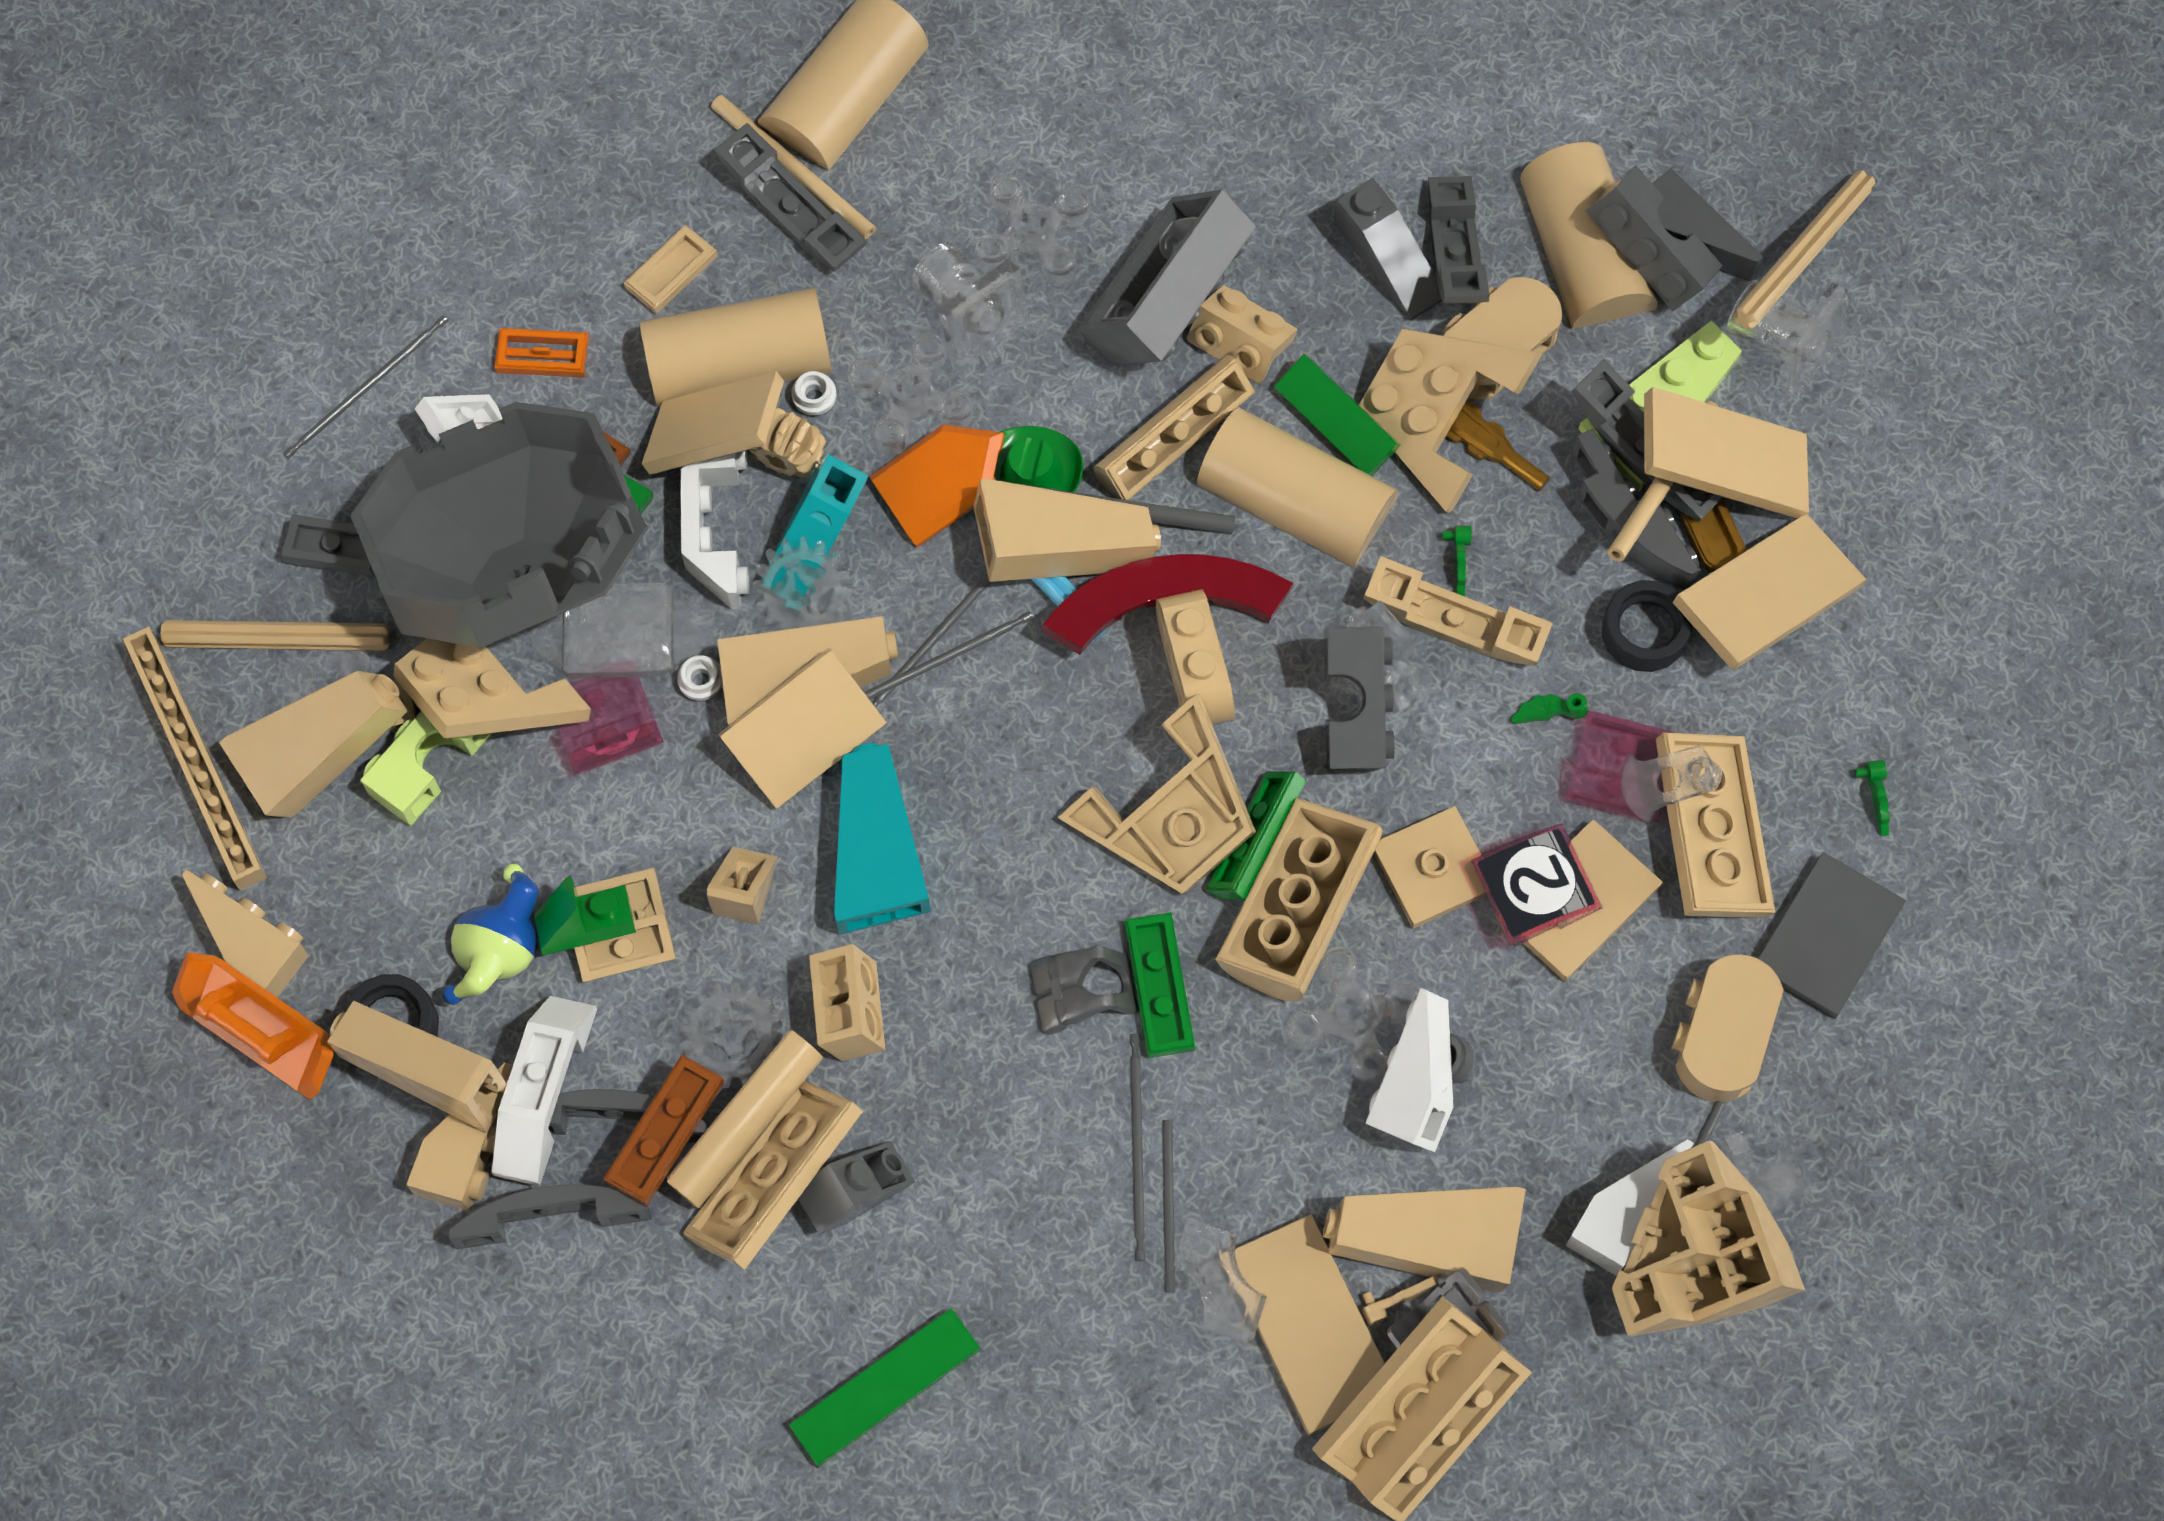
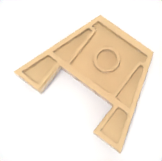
(1424, 391)
(472, 694)
(1185, 823)

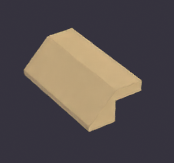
(1421, 1410)

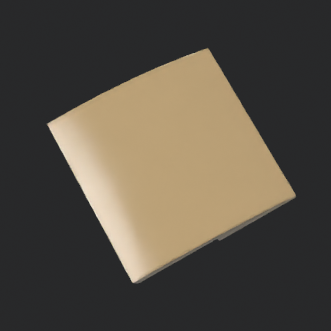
(646, 947)

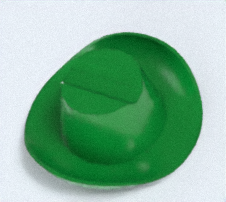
(1039, 459)

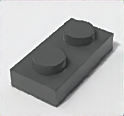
(325, 545)

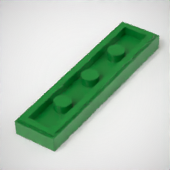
(884, 1387)

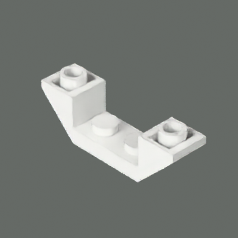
(716, 569)
(534, 1086)

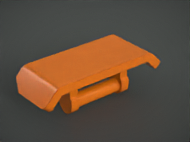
(254, 1022)

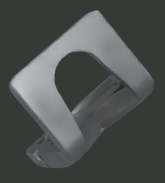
(1061, 988)
(1465, 1295)

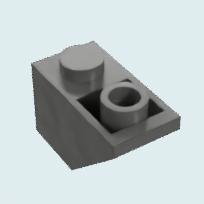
(854, 1186)

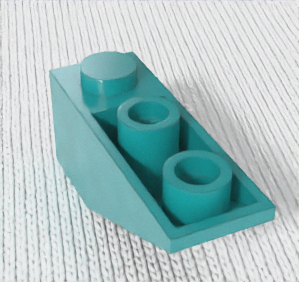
(821, 510)

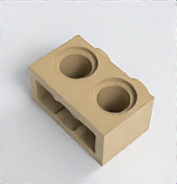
(847, 1002)

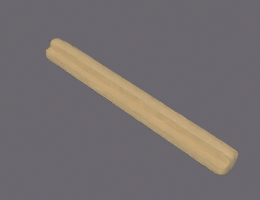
(275, 635)

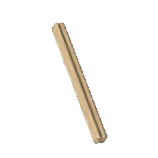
(1803, 250)

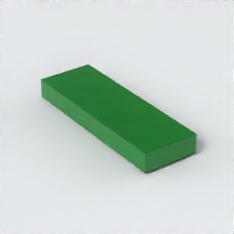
(1337, 415)
(1267, 812)
(1159, 985)

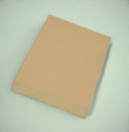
(713, 422)
(802, 728)
(1622, 888)

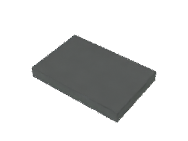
(1830, 934)

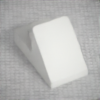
(447, 412)

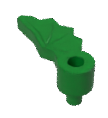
(1462, 536)
(1546, 707)
(1876, 772)

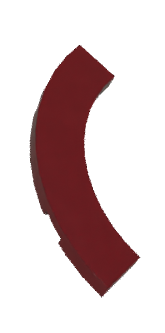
(1141, 582)

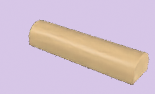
(1174, 429)
(744, 1119)

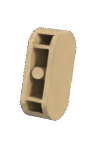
(1518, 316)
(1195, 653)
(1727, 1027)

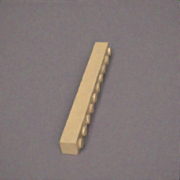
(195, 759)

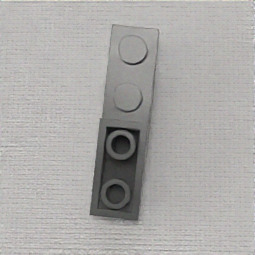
(1610, 504)

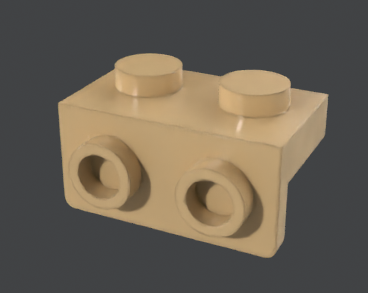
(1241, 329)

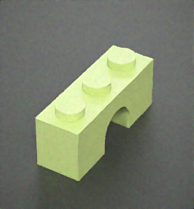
(398, 774)

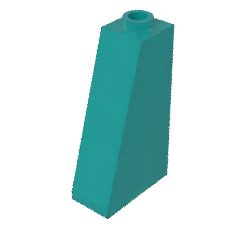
(876, 852)

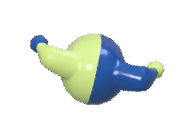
(495, 938)

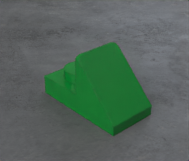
(576, 920)

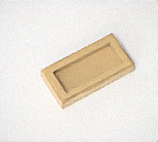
(670, 269)

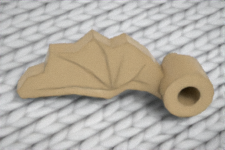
(1376, 1311)

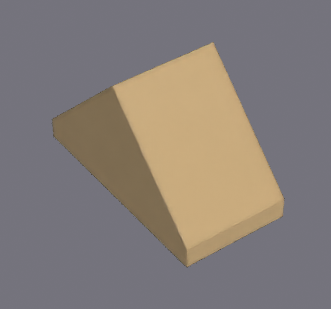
(741, 885)

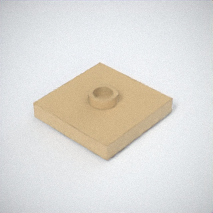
(1431, 866)

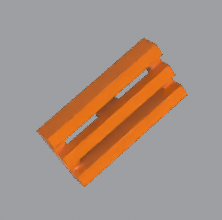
(542, 368)

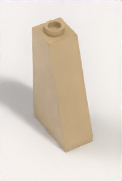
(1058, 533)
(763, 661)
(312, 740)
(420, 1064)
(1432, 1232)

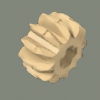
(791, 446)

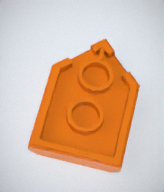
(938, 478)

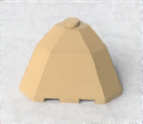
(1703, 1249)

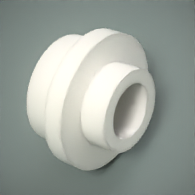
(814, 381)
(698, 665)

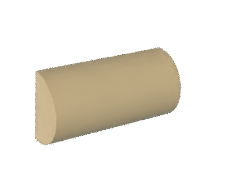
(845, 80)
(1586, 265)
(735, 343)
(1295, 486)
(1298, 900)

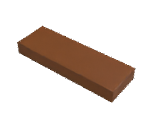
(664, 1130)

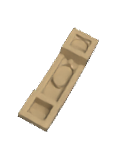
(1455, 618)

